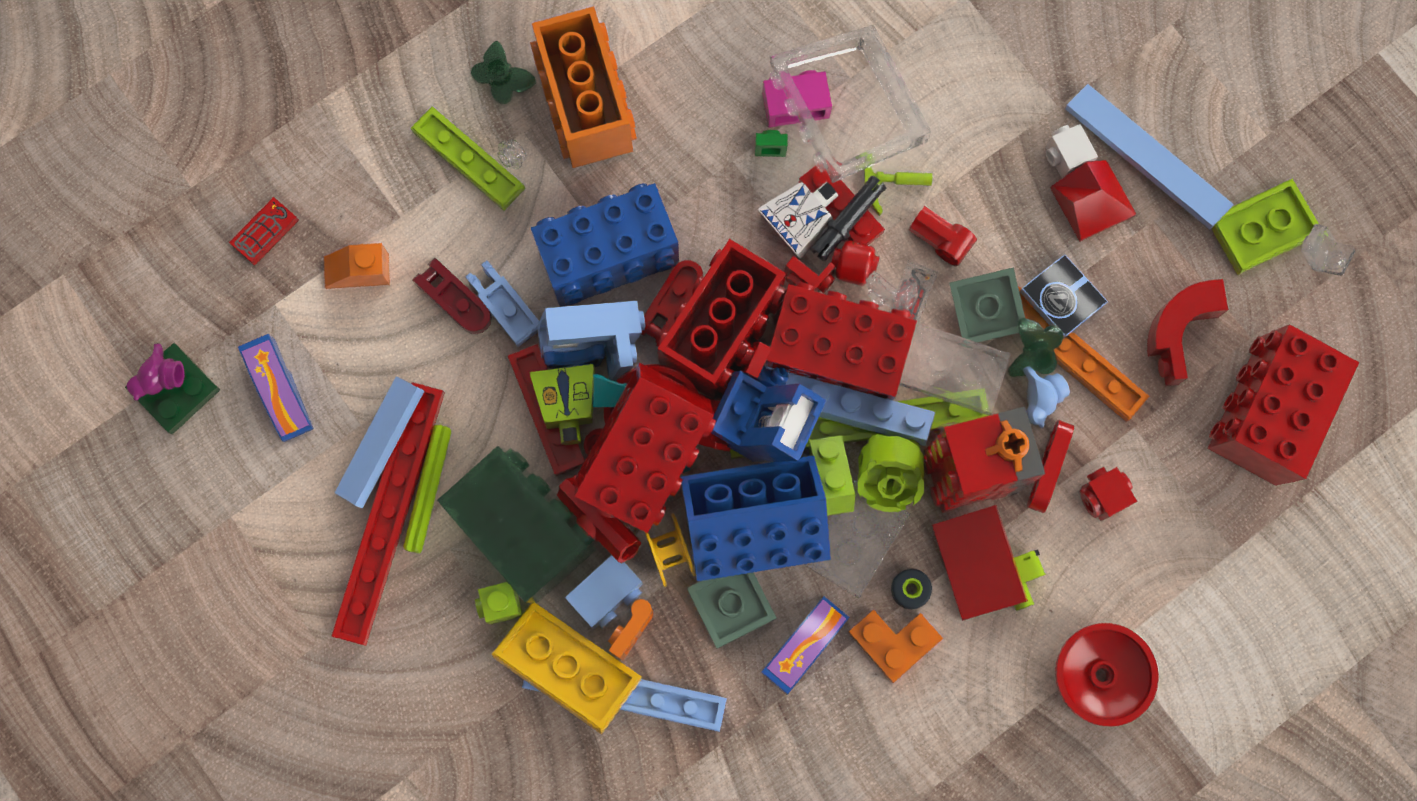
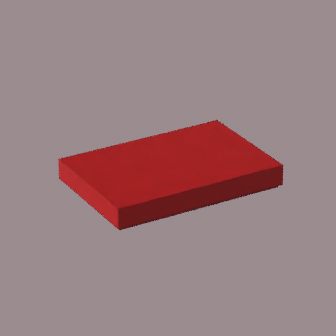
(979, 562)

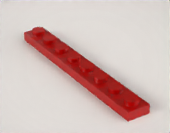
(387, 521)

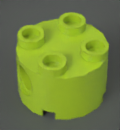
(891, 473)

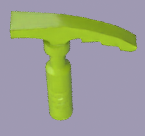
(898, 178)

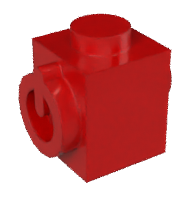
(1107, 493)

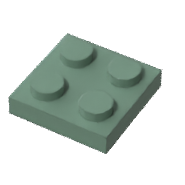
(988, 305)
(731, 606)

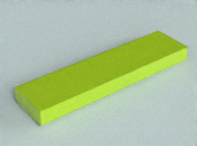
(468, 158)

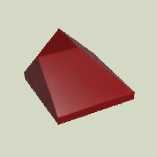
(1092, 199)

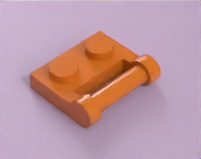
(625, 638)

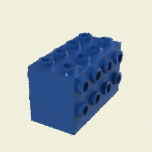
(606, 244)
(756, 518)

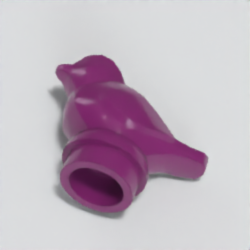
(156, 375)

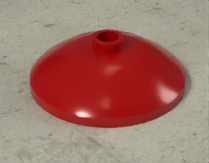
(1129, 672)

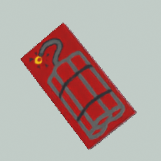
(264, 231)

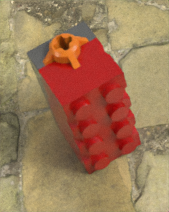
(983, 459)

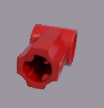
(949, 240)

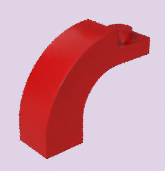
(1165, 335)

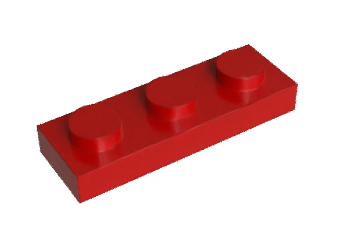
(866, 229)

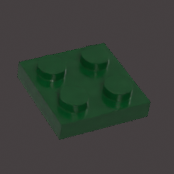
(178, 405)

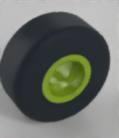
(923, 585)

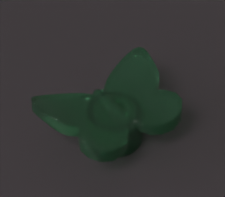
(501, 74)
(1038, 348)

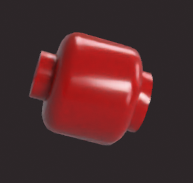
(855, 262)

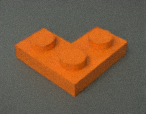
(892, 651)

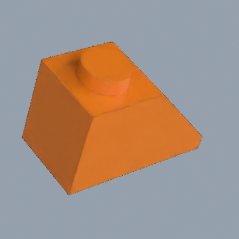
(357, 266)

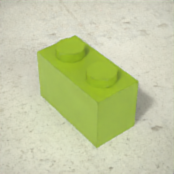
(834, 473)

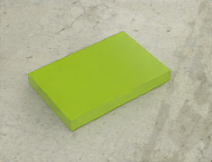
(1264, 226)

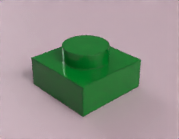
(771, 144)

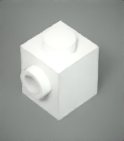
(1069, 149)

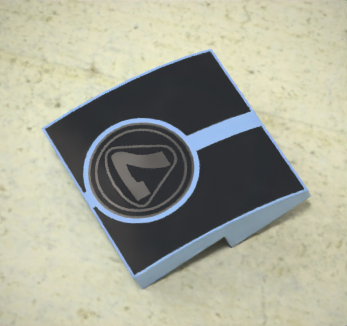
(1063, 296)

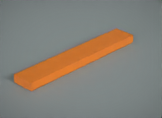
(1094, 371)

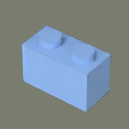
(604, 592)

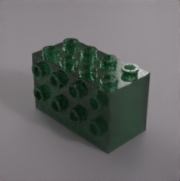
(518, 524)

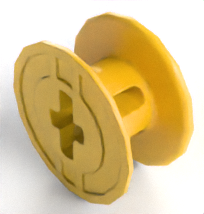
(669, 550)

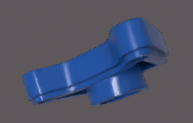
(591, 355)

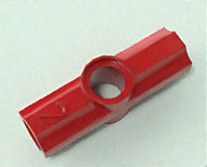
(600, 525)

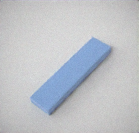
(379, 442)

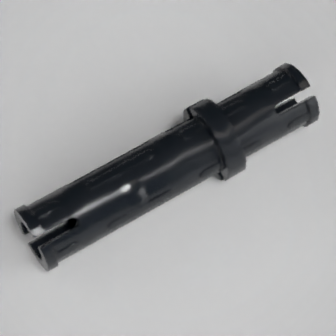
(839, 229)

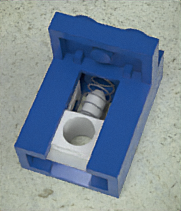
(766, 421)

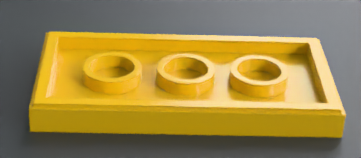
(567, 667)

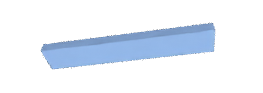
(1149, 156)
(672, 704)

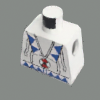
(800, 215)

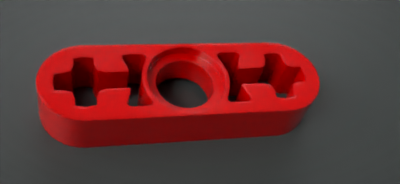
(1052, 463)

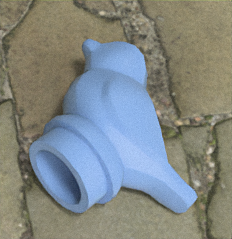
(1044, 395)

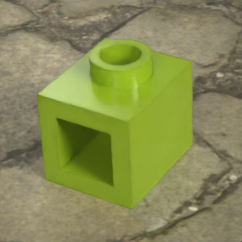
(498, 603)

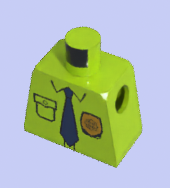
(565, 399)

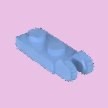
(505, 305)

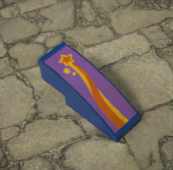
(276, 387)
(805, 645)

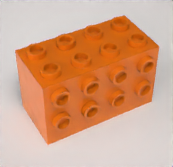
(583, 87)

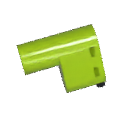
(1029, 569)

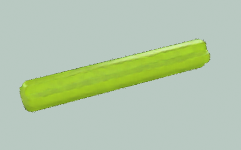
(427, 489)

